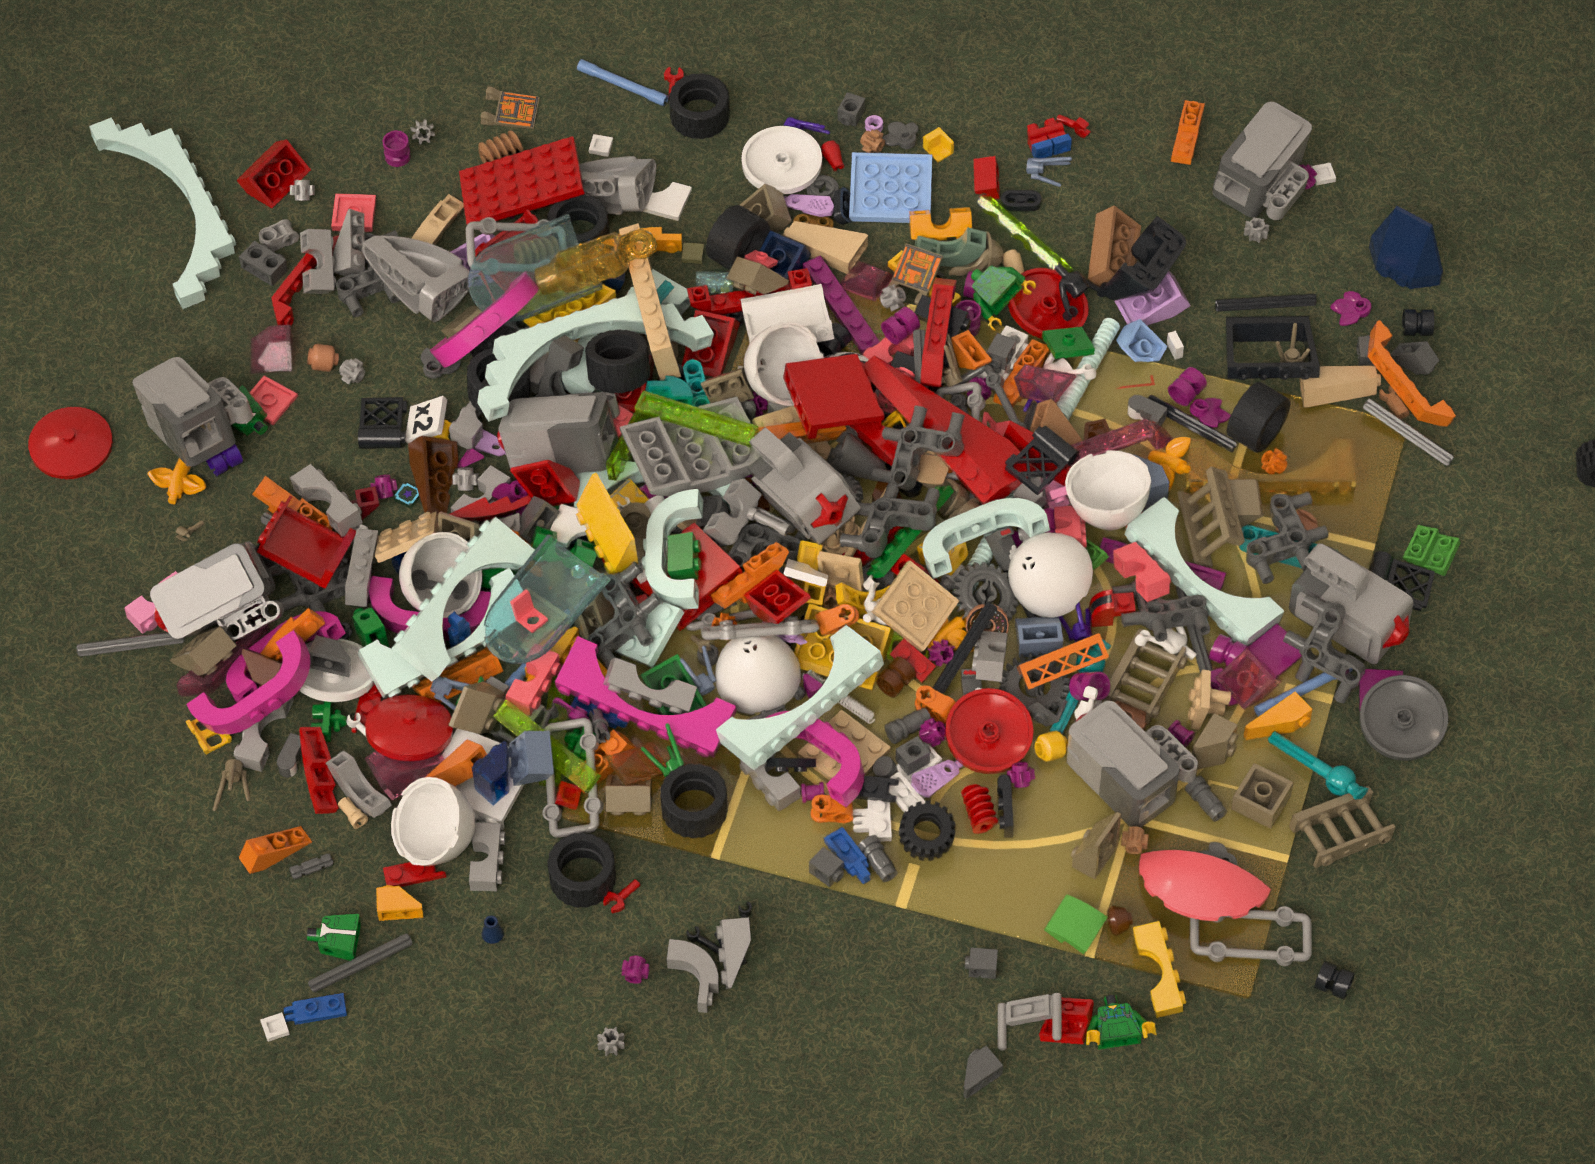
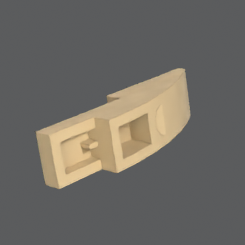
(439, 220)

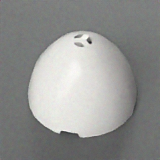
(775, 347)
(1108, 489)
(434, 556)
(1058, 578)
(757, 678)
(432, 822)

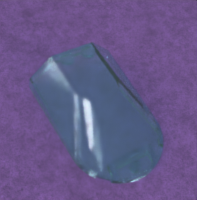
(508, 259)
(559, 589)

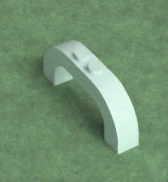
(668, 514)
(977, 522)

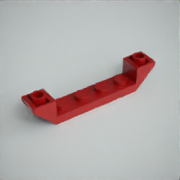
(292, 284)
(731, 301)
(936, 332)

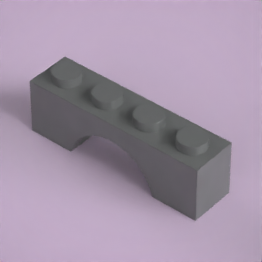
(563, 356)

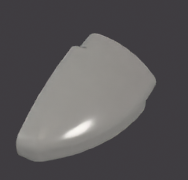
(620, 182)
(418, 273)

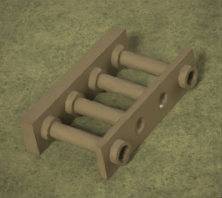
(1226, 518)
(1131, 660)
(1341, 807)

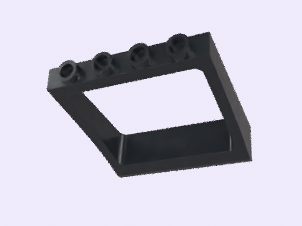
(1270, 329)

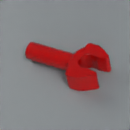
(672, 79)
(1079, 125)
(621, 896)

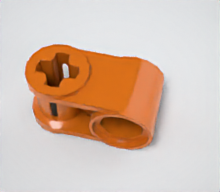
(833, 619)
(936, 703)
(831, 810)

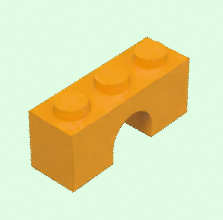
(958, 221)

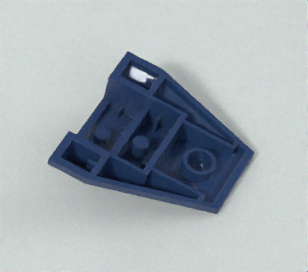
(1406, 250)

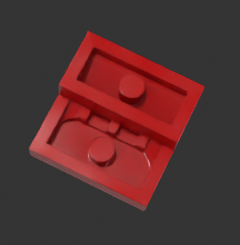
(1075, 1021)

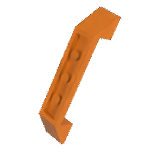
(1438, 414)

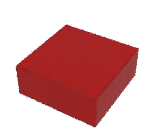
(568, 795)

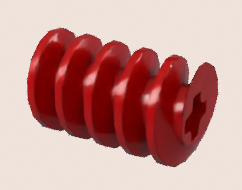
(979, 808)

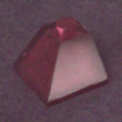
(866, 280)
(272, 350)
(1042, 382)
(1248, 679)

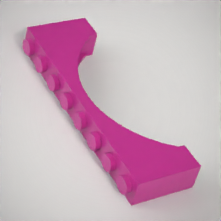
(695, 729)

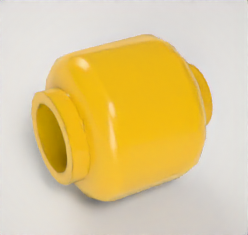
(1051, 746)

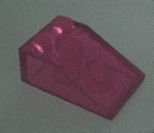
(397, 775)

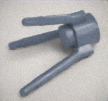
(1036, 166)
(703, 683)
(443, 686)

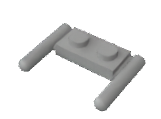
(1028, 1011)

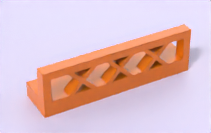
(798, 431)
(1059, 654)
(466, 670)

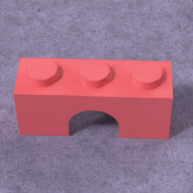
(886, 349)
(1070, 523)
(1150, 578)
(528, 694)

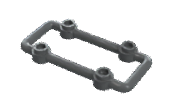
(995, 383)

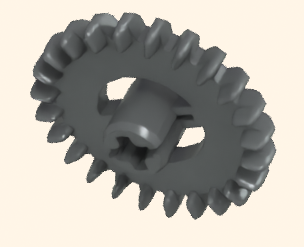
(990, 575)
(1058, 690)

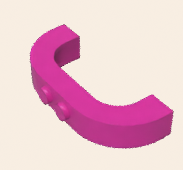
(514, 299)
(395, 619)
(238, 676)
(264, 699)
(850, 778)

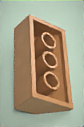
(1112, 244)

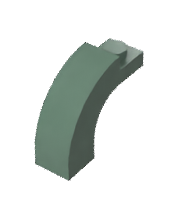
(959, 251)

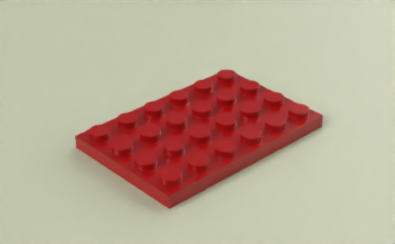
(522, 181)

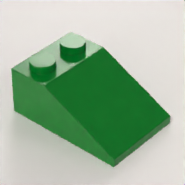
(666, 672)

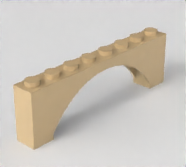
(652, 314)

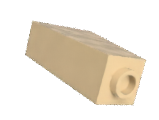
(836, 246)
(1339, 384)

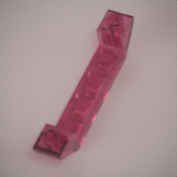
(1123, 438)
(192, 684)

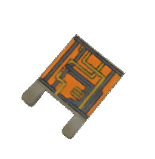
(512, 109)
(917, 270)

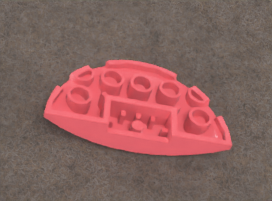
(1201, 884)

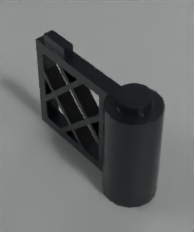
(381, 434)
(1049, 446)
(1385, 567)

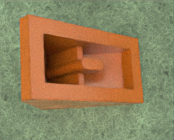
(969, 352)

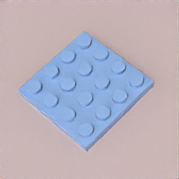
(889, 186)

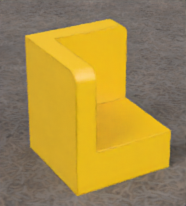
(938, 144)

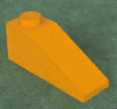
(1282, 718)

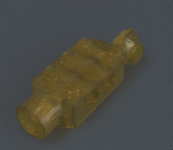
(594, 261)

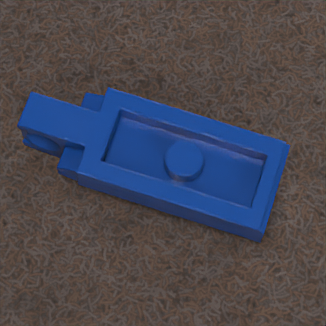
(458, 630)
(845, 849)

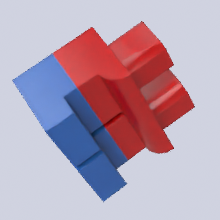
(1048, 139)

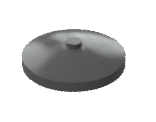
(1403, 717)

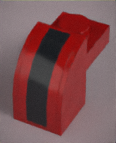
(1106, 606)

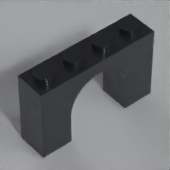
(958, 323)

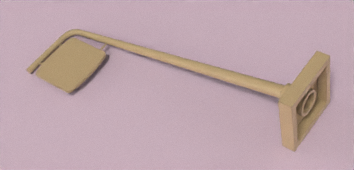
(849, 569)

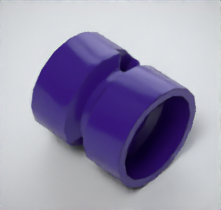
(226, 458)

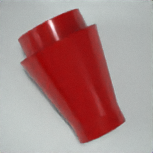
(832, 154)

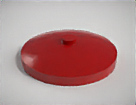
(1044, 306)
(70, 443)
(409, 727)
(989, 731)

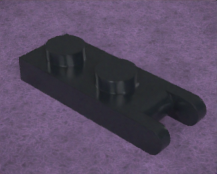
(877, 789)

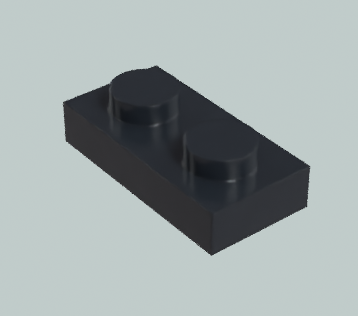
(783, 764)

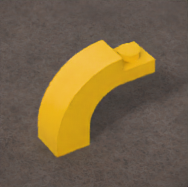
(808, 554)
(853, 597)

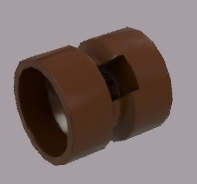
(895, 677)

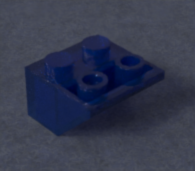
(493, 774)

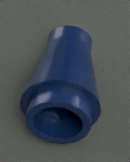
(492, 931)

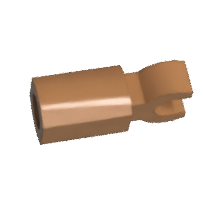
(1394, 403)

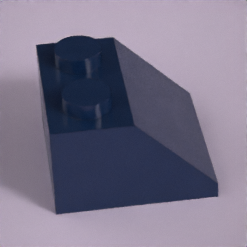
(788, 253)

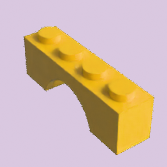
(1151, 943)

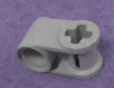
(277, 235)

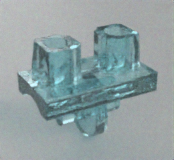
(715, 281)

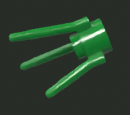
(675, 760)

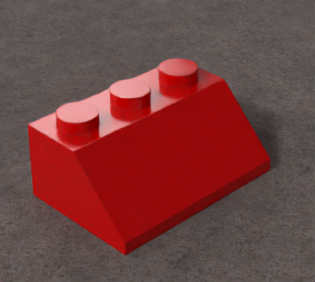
(273, 173)

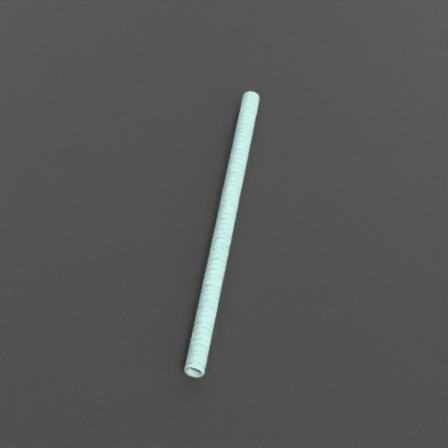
(1067, 405)

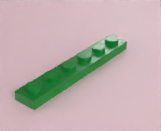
(902, 541)

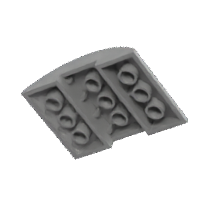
(686, 459)

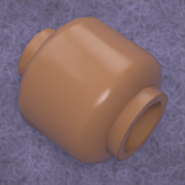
(322, 357)

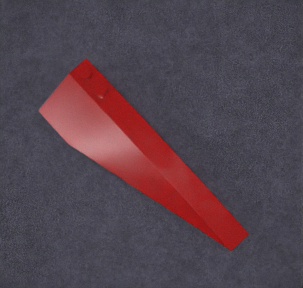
(985, 451)

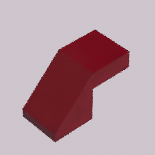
(367, 500)

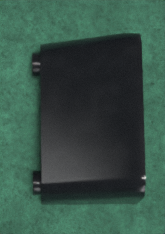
(1157, 251)

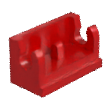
(986, 177)

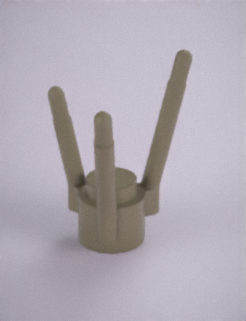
(1291, 354)
(952, 373)
(233, 773)

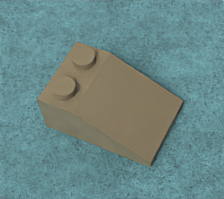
(205, 651)
(1097, 846)

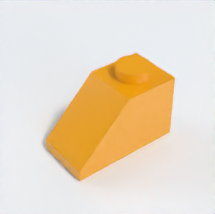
(397, 904)

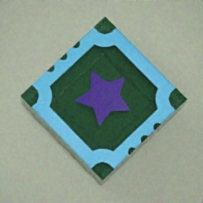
(407, 495)

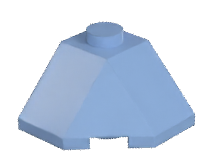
(1141, 342)

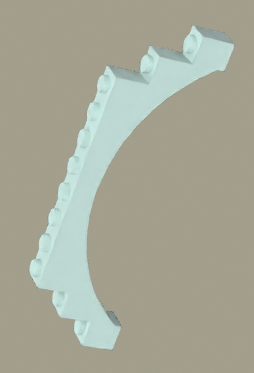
(166, 154)
(521, 349)

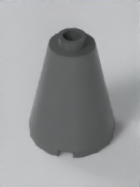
(853, 457)

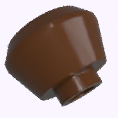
(1119, 920)

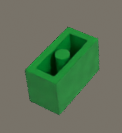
(683, 556)

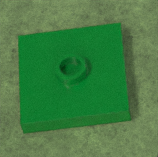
(1068, 342)

